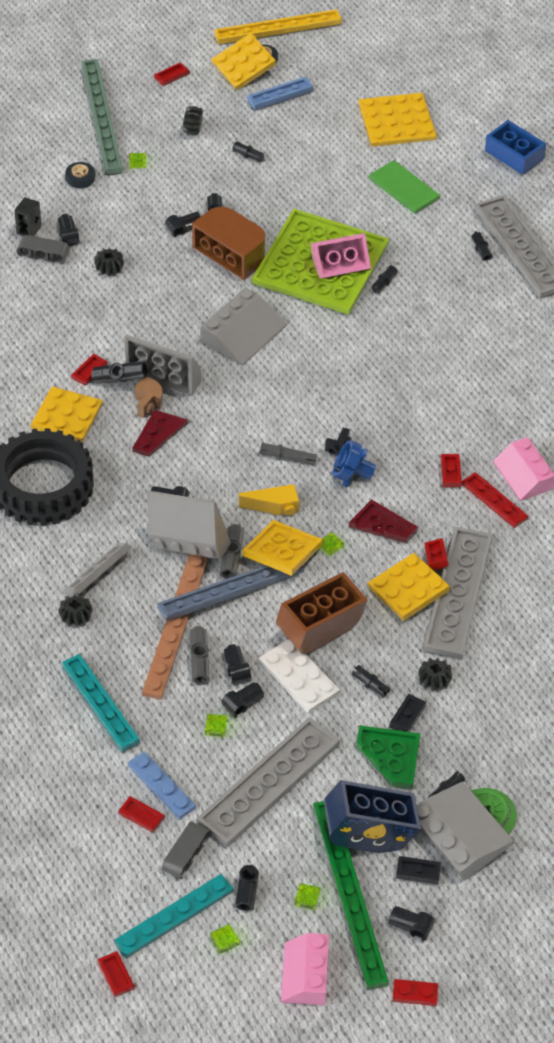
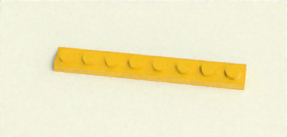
(278, 26)

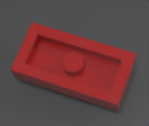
(451, 470)
(436, 554)
(415, 992)

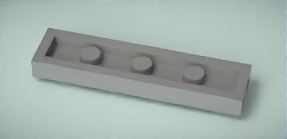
(102, 566)

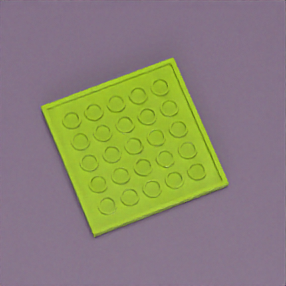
(291, 269)

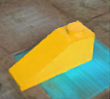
(273, 500)

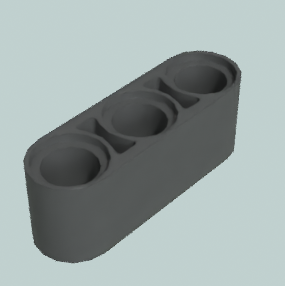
(43, 248)
(185, 849)

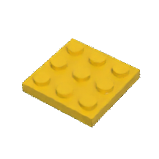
(244, 61)
(67, 412)
(282, 547)
(408, 586)

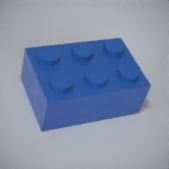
(515, 147)

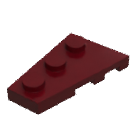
(157, 431)
(383, 522)

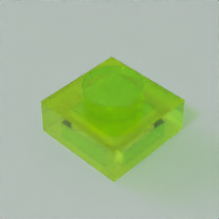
(137, 160)
(331, 544)
(216, 725)
(307, 896)
(224, 938)

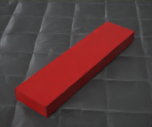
(494, 500)

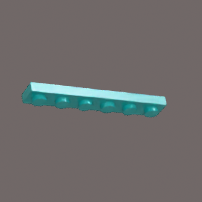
(101, 703)
(173, 915)

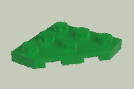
(391, 753)

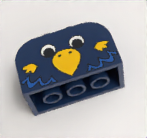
(371, 817)

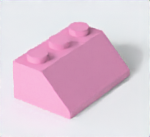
(340, 255)
(525, 469)
(305, 969)

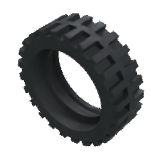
(52, 505)

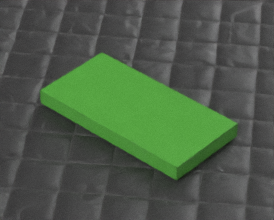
(404, 186)

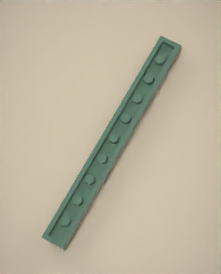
(101, 117)

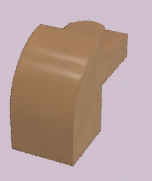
(150, 396)

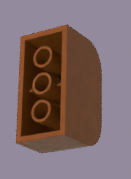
(229, 240)
(321, 613)

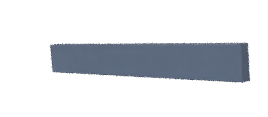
(221, 591)

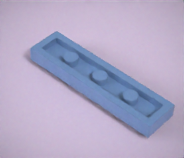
(280, 93)
(162, 785)

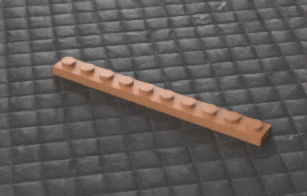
(173, 631)

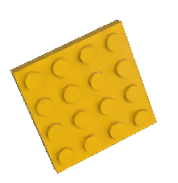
(397, 119)

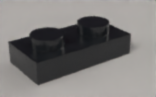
(407, 713)
(418, 870)

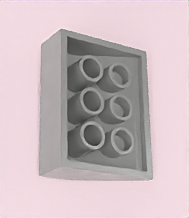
(242, 327)
(164, 365)
(186, 525)
(462, 829)

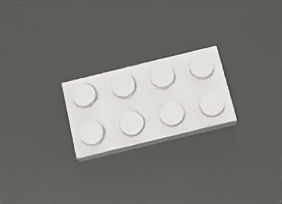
(299, 676)

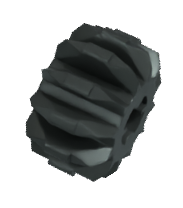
(192, 120)
(109, 261)
(75, 610)
(435, 673)

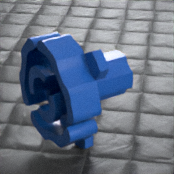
(351, 462)

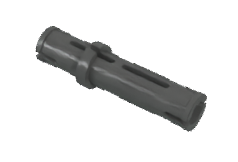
(287, 453)

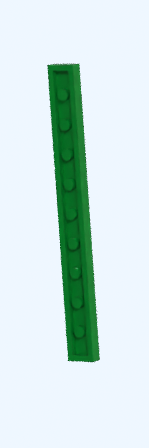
(353, 906)

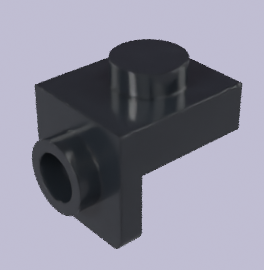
(334, 446)

